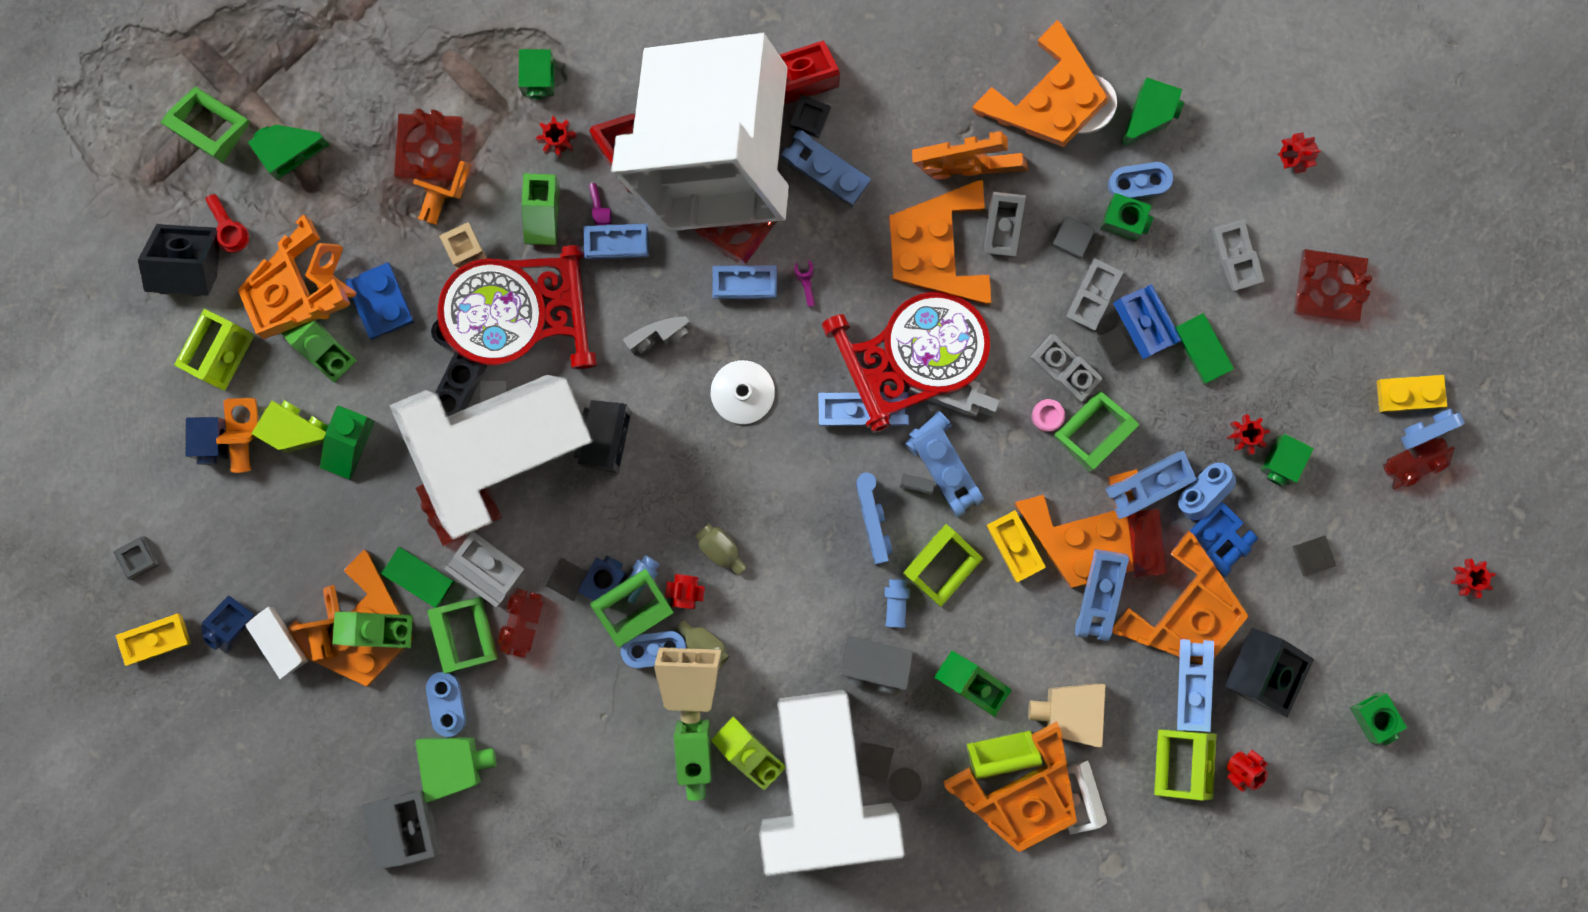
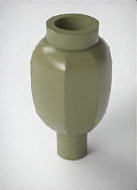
(719, 548)
(701, 639)

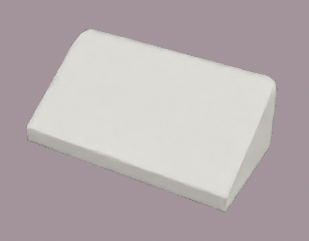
(276, 642)
(1086, 799)

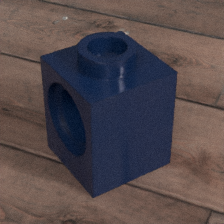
(201, 440)
(589, 587)

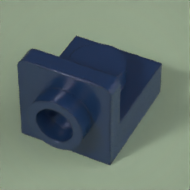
(225, 624)

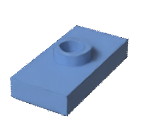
(616, 241)
(745, 282)

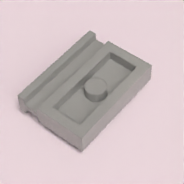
(485, 569)

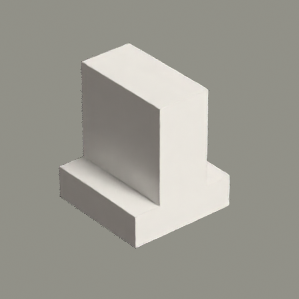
(707, 134)
(486, 443)
(825, 795)

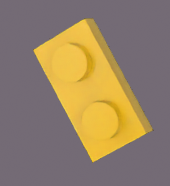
(1411, 393)
(1015, 546)
(153, 639)

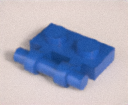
(1218, 528)

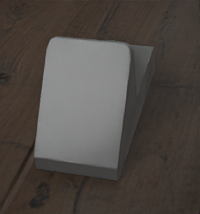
(1004, 223)

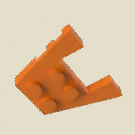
(1059, 102)
(969, 158)
(925, 245)
(277, 293)
(1073, 543)
(1200, 613)
(359, 662)
(1029, 806)

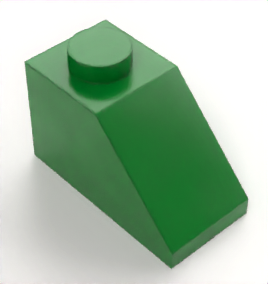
(1153, 110)
(285, 148)
(345, 441)
(973, 683)

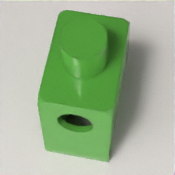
(693, 746)
(451, 764)

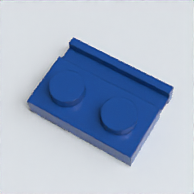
(380, 301)
(1147, 321)

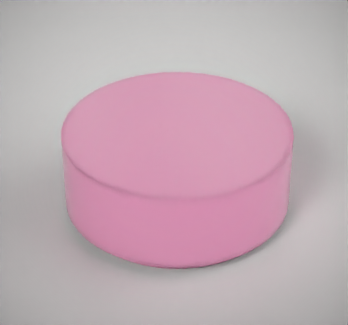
(1048, 415)

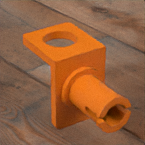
(436, 195)
(324, 274)
(239, 434)
(318, 630)

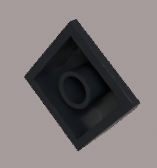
(180, 260)
(608, 429)
(1269, 671)

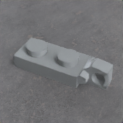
(966, 401)

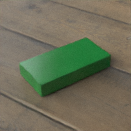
(1204, 348)
(417, 577)

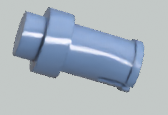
(937, 419)
(646, 563)
(896, 602)

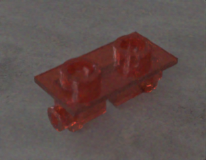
(1432, 457)
(1147, 543)
(515, 633)

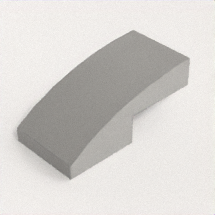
(1236, 255)
(1094, 294)

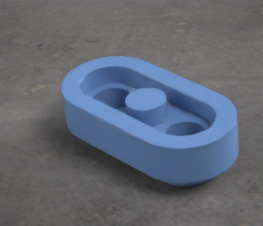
(1139, 180)
(1443, 423)
(1207, 490)
(651, 645)
(447, 703)

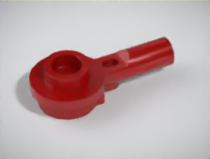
(230, 235)

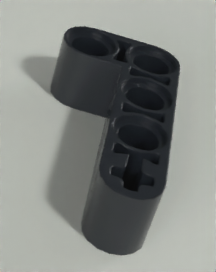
(448, 386)

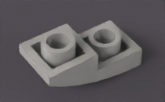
(668, 330)
(1066, 368)

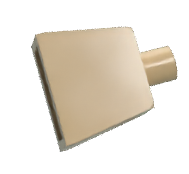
(687, 680)
(1077, 711)

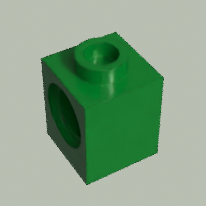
(536, 73)
(1114, 224)
(1286, 460)
(1366, 711)

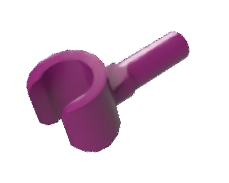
(601, 216)
(806, 278)

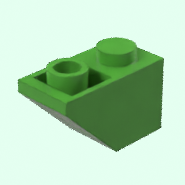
(540, 209)
(320, 349)
(372, 629)

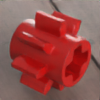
(548, 135)
(1299, 152)
(1250, 426)
(1481, 575)
(684, 591)
(1247, 770)

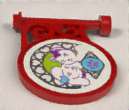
(497, 311)
(930, 345)

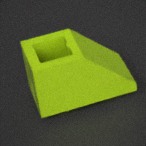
(287, 430)
(748, 753)

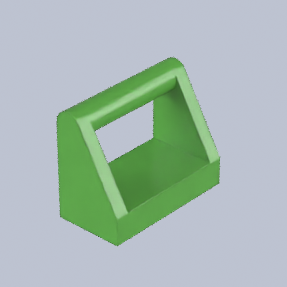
(223, 146)
(1109, 444)
(640, 619)
(444, 637)

